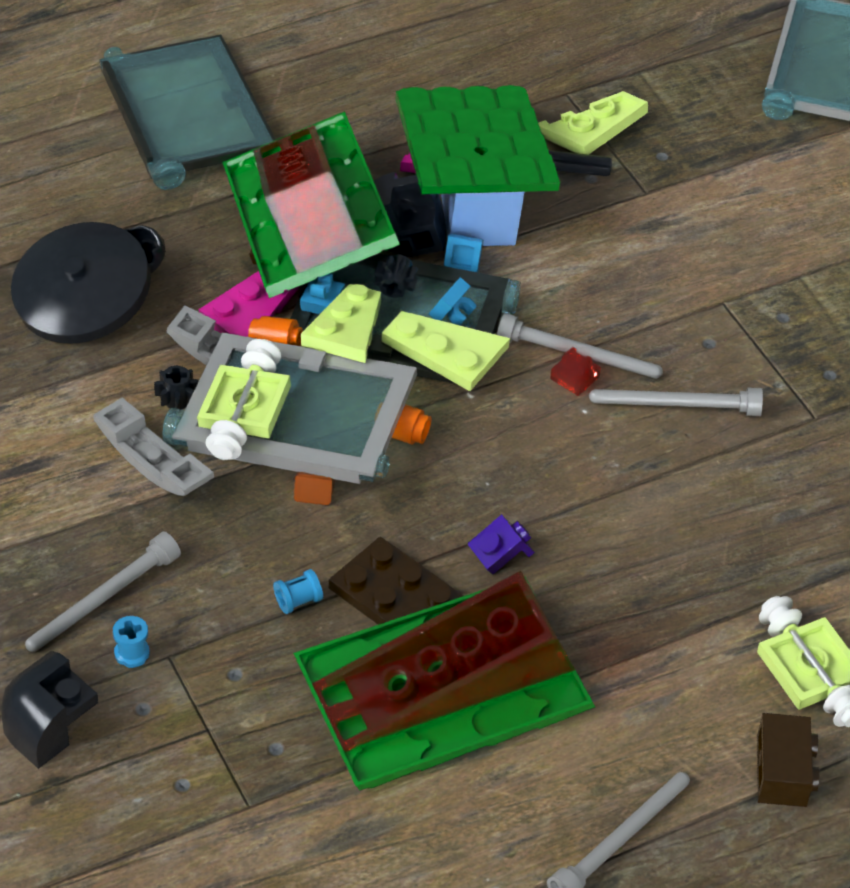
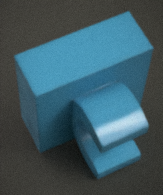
(463, 252)
(320, 293)
(452, 302)

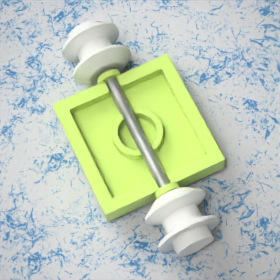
(244, 400)
(807, 659)

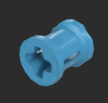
(298, 591)
(131, 637)

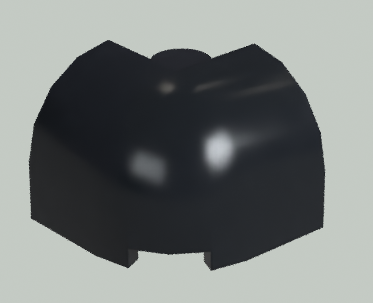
(413, 215)
(42, 705)

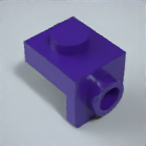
(500, 543)

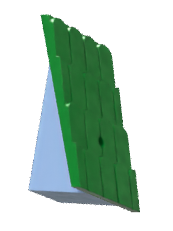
(479, 154)

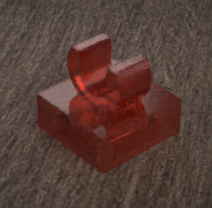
(575, 372)

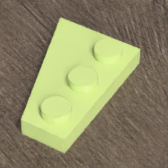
(597, 125)
(345, 324)
(445, 348)

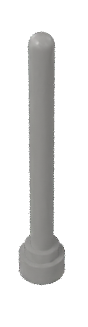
(515, 330)
(746, 401)
(162, 550)
(576, 876)

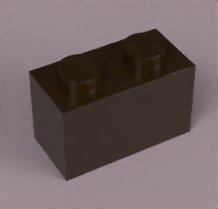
(785, 760)

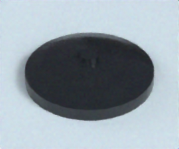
(81, 282)

